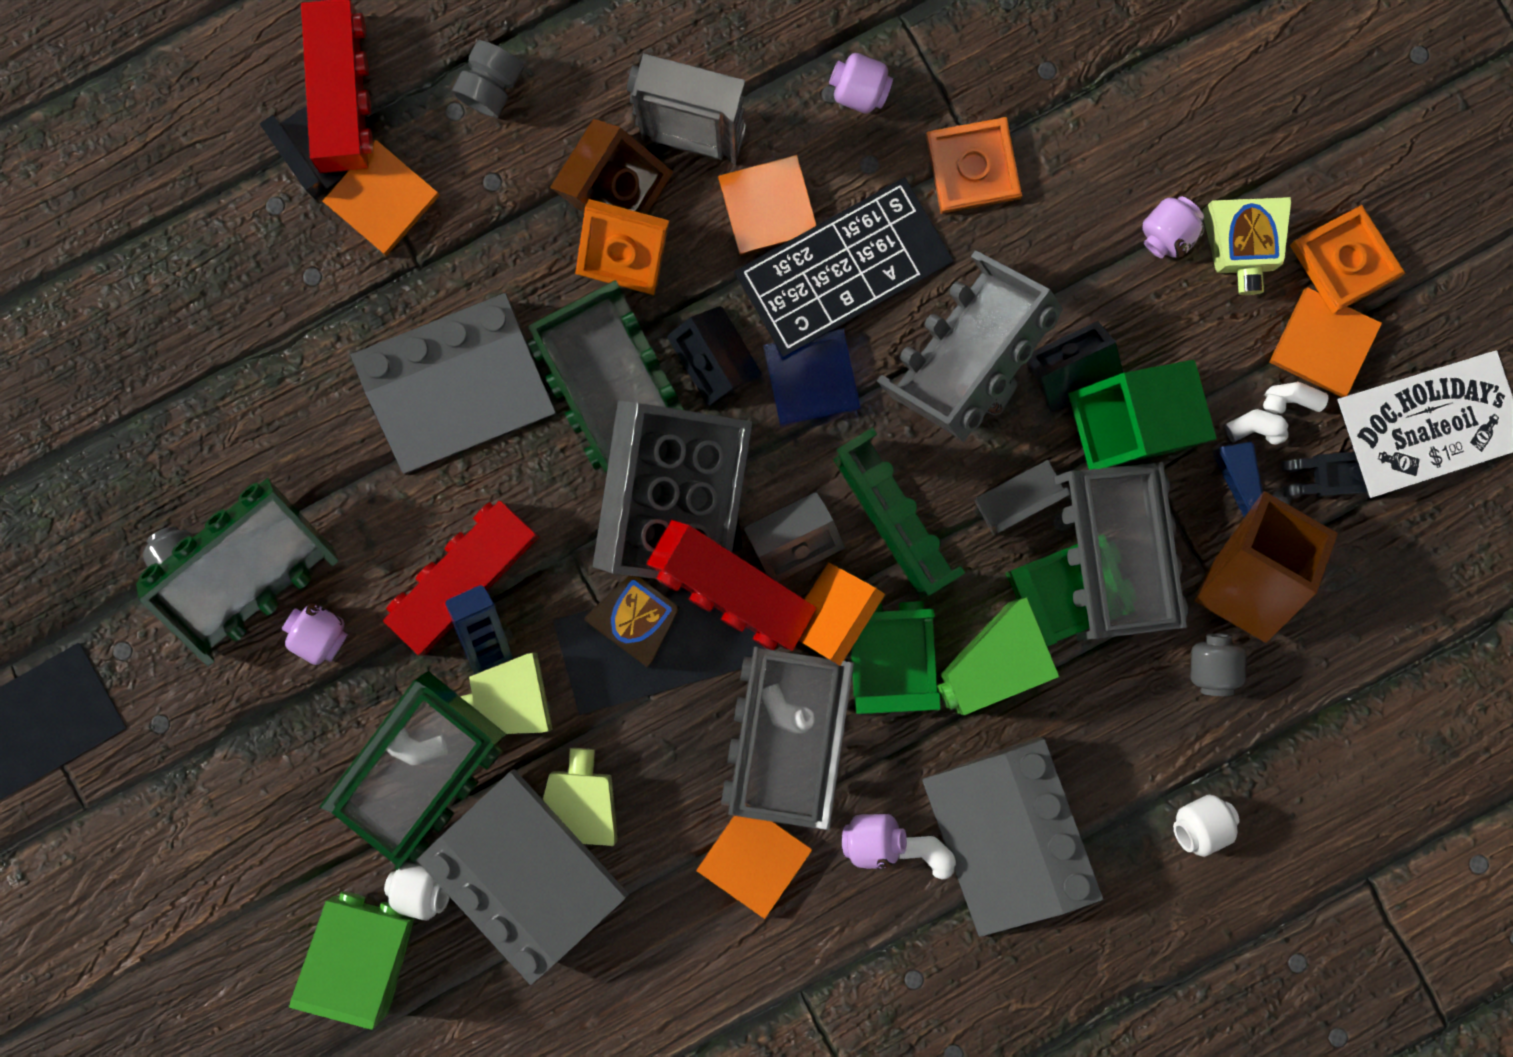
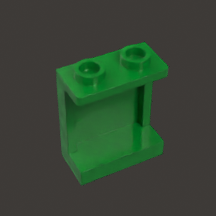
(1050, 591)
(896, 662)

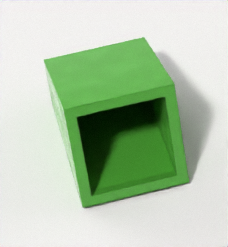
(998, 662)
(353, 961)

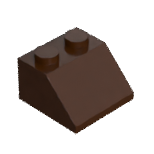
(611, 170)

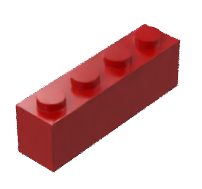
(335, 85)
(471, 561)
(730, 585)

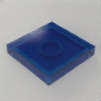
(813, 379)

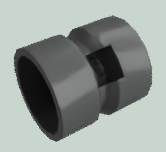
(489, 74)

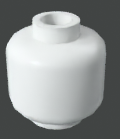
(1206, 825)
(415, 892)

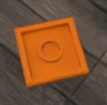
(973, 165)
(381, 200)
(767, 204)
(621, 246)
(1347, 259)
(1325, 345)
(841, 612)
(754, 862)

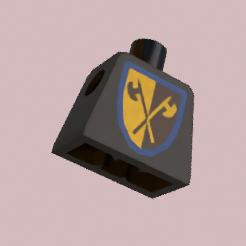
(636, 617)

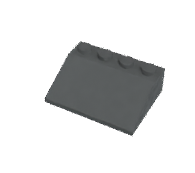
(453, 383)
(668, 469)
(1012, 837)
(522, 877)

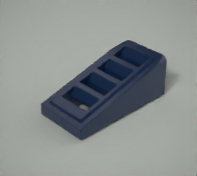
(1241, 473)
(478, 607)

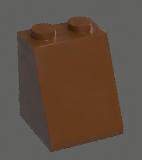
(1267, 568)

